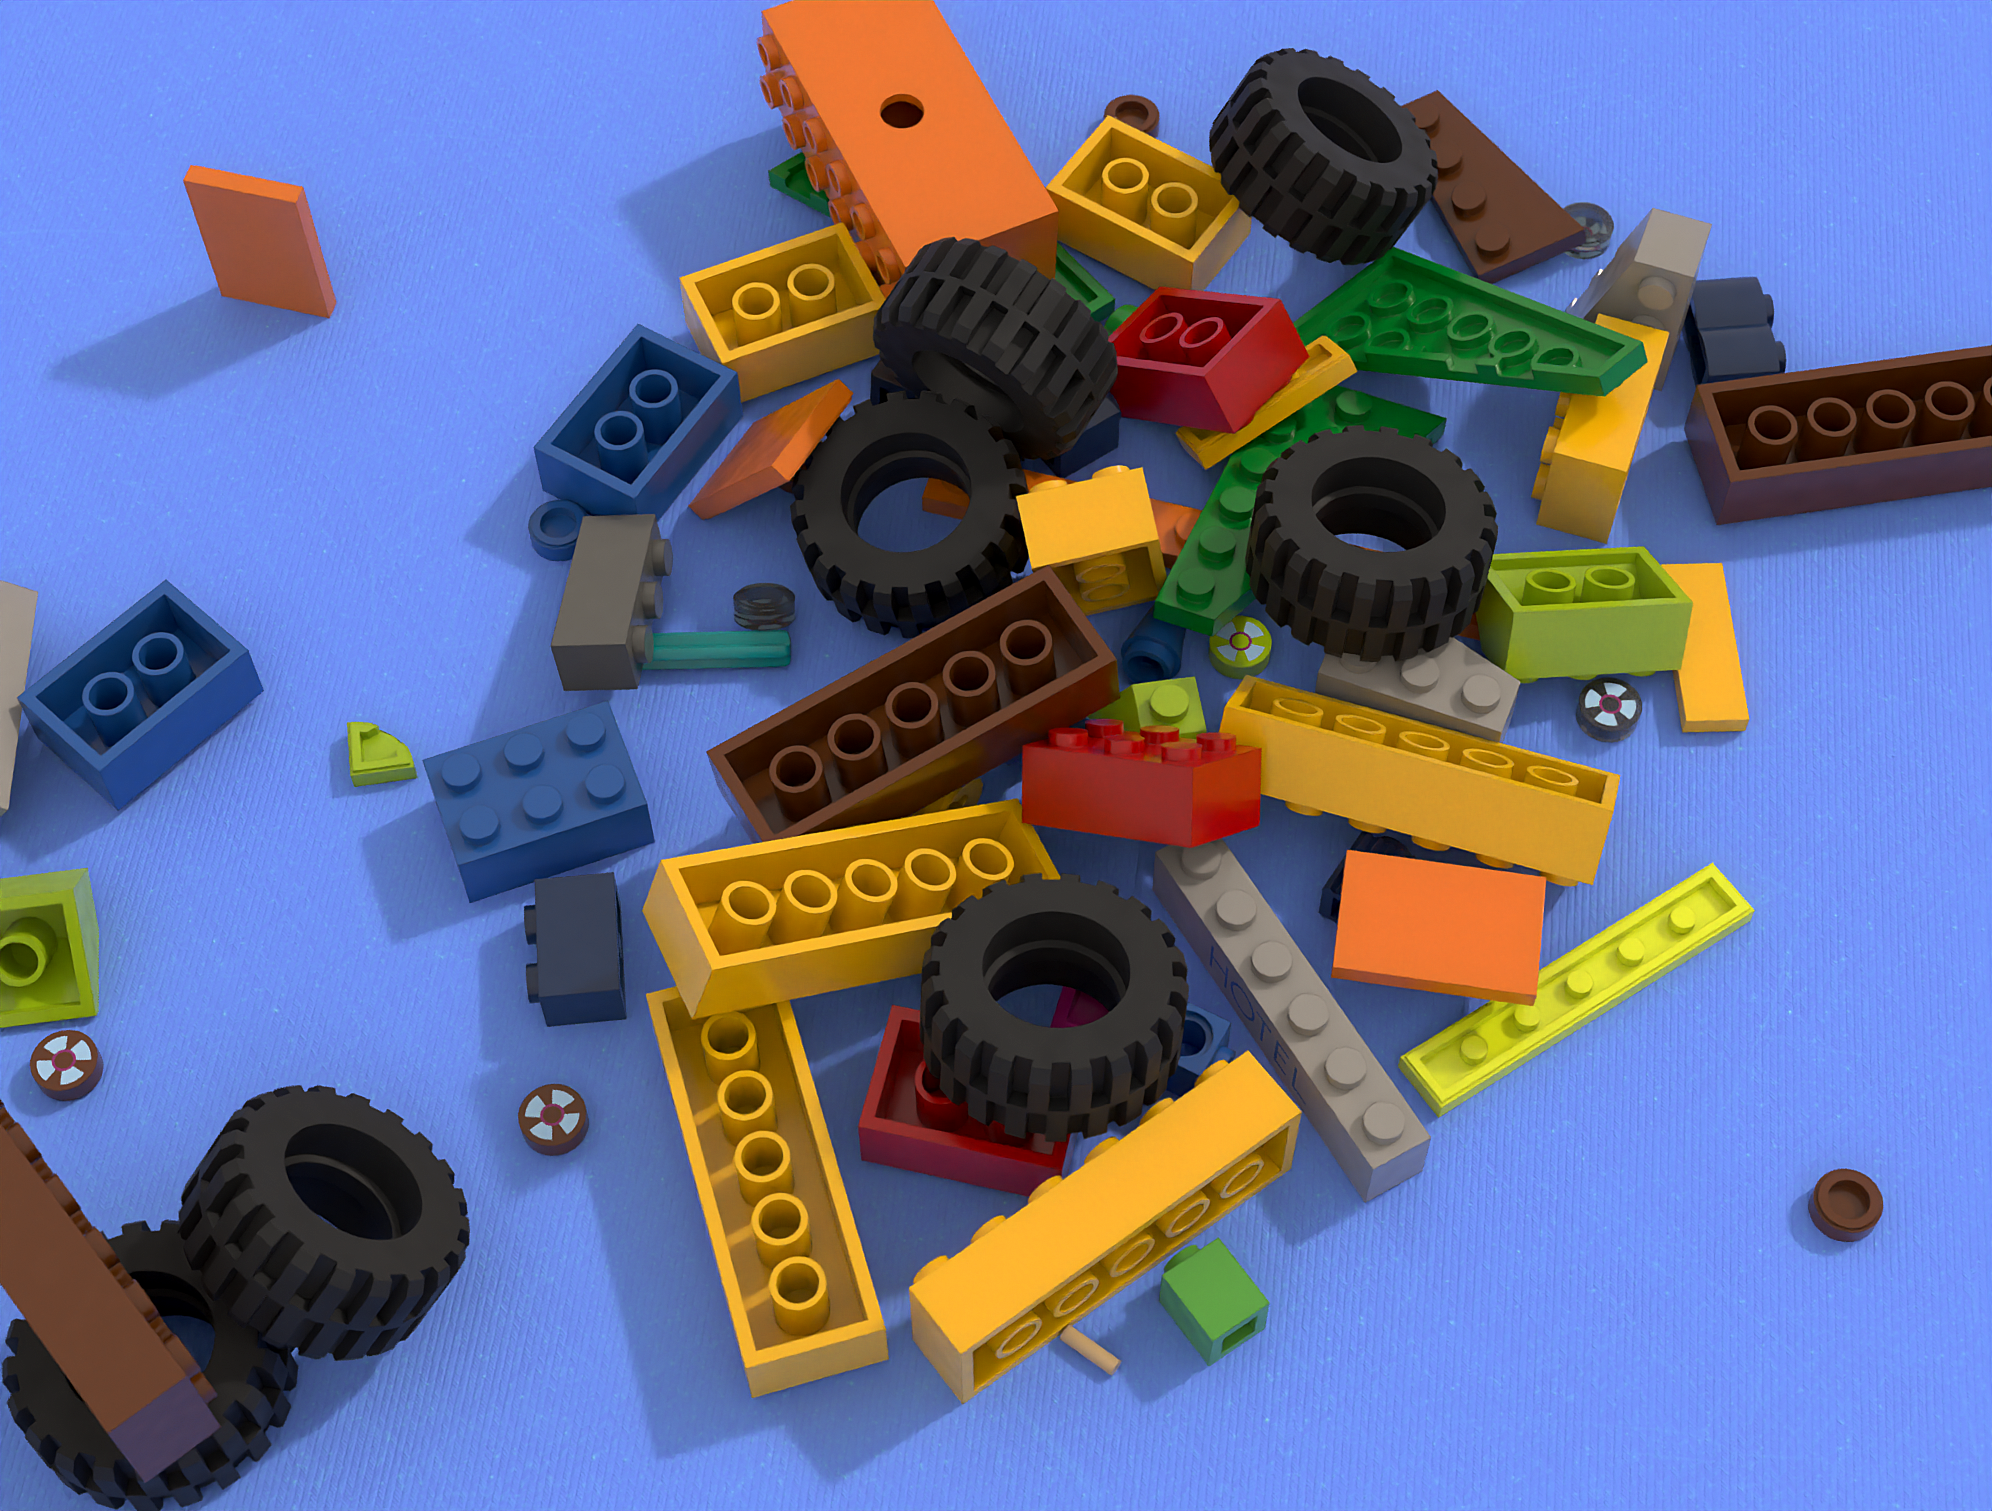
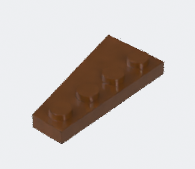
(1487, 201)

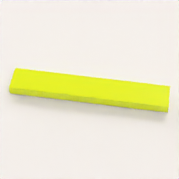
(1576, 989)

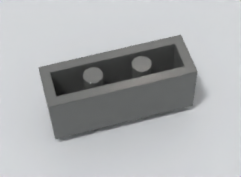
(611, 602)

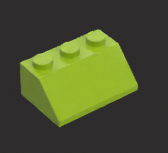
(1582, 614)
(48, 948)

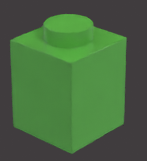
(1212, 1299)

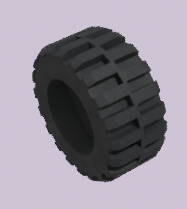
(1322, 156)
(1000, 339)
(898, 444)
(1358, 596)
(1047, 1075)
(289, 1271)
(242, 1371)

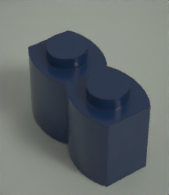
(1731, 331)

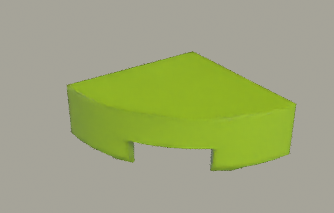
(377, 756)

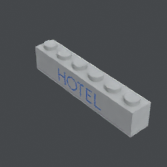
(1291, 1016)

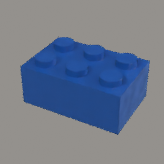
(639, 428)
(141, 694)
(539, 801)

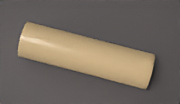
(1090, 1350)

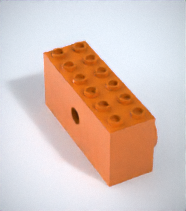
(901, 133)

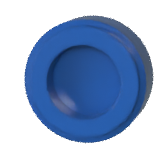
(555, 529)

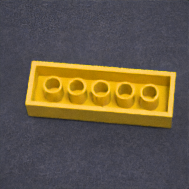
(1425, 781)
(829, 904)
(769, 1193)
(1102, 1224)

